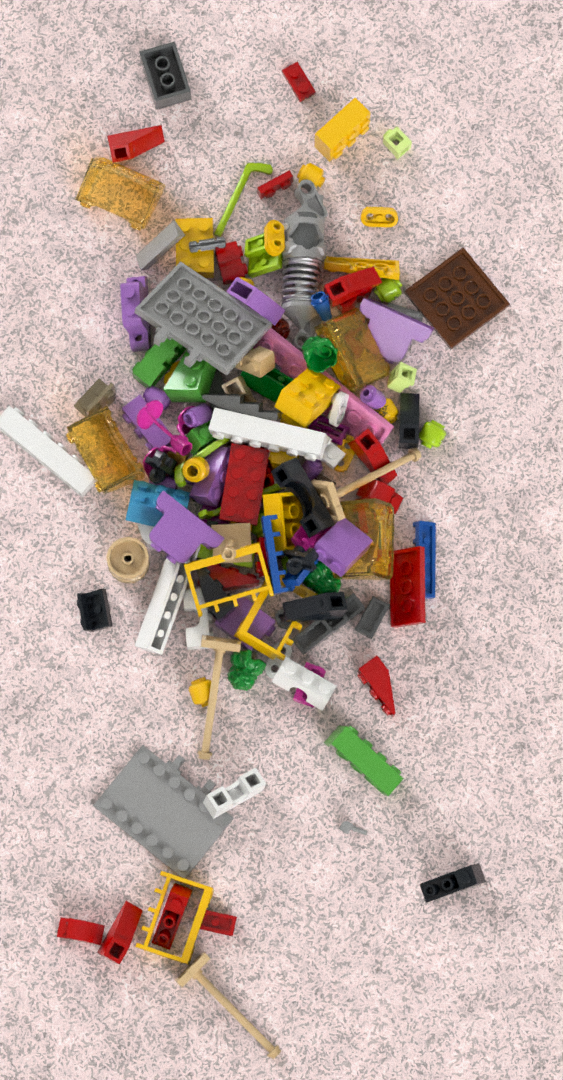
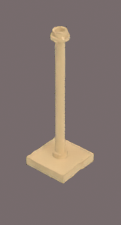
(330, 496)
(235, 536)
(219, 645)
(194, 971)

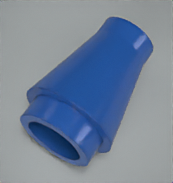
(321, 304)

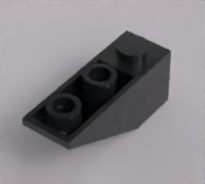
(409, 421)
(212, 591)
(316, 607)
(452, 882)

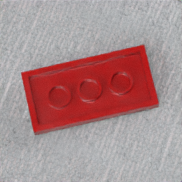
(244, 484)
(408, 587)

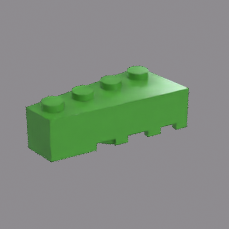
(157, 362)
(190, 383)
(364, 759)

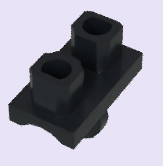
(161, 465)
(300, 559)

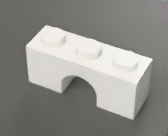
(194, 634)
(294, 675)
(227, 798)

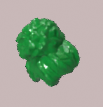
(319, 353)
(322, 580)
(244, 670)

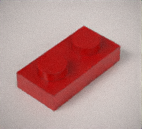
(298, 81)
(269, 188)
(258, 569)
(218, 923)

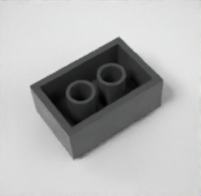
(165, 75)

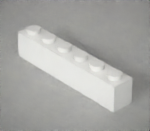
(268, 434)
(45, 451)
(164, 606)

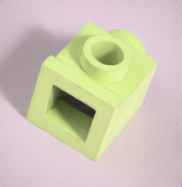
(397, 135)
(401, 377)

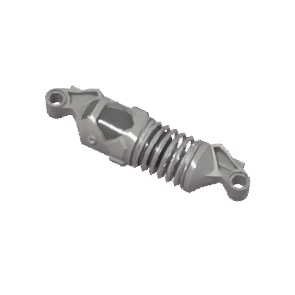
(304, 260)

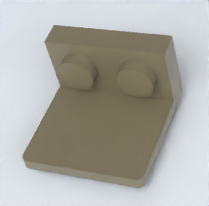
(96, 398)

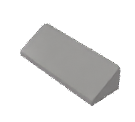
(159, 245)

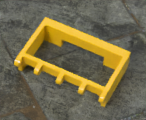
(201, 563)
(242, 634)
(204, 904)

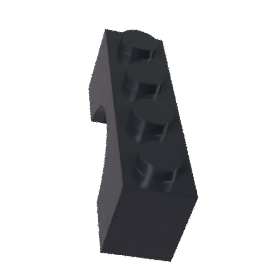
(293, 478)

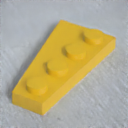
(385, 268)

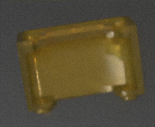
(120, 191)
(357, 349)
(105, 451)
(377, 522)

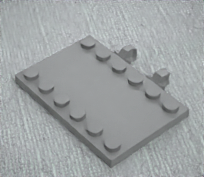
(202, 319)
(163, 811)

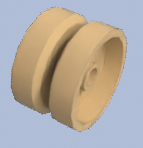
(128, 571)

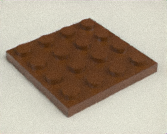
(457, 298)

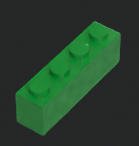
(268, 385)

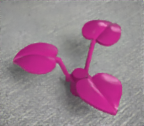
(179, 443)

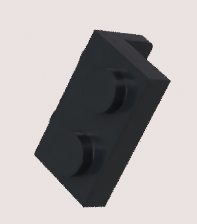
(94, 610)

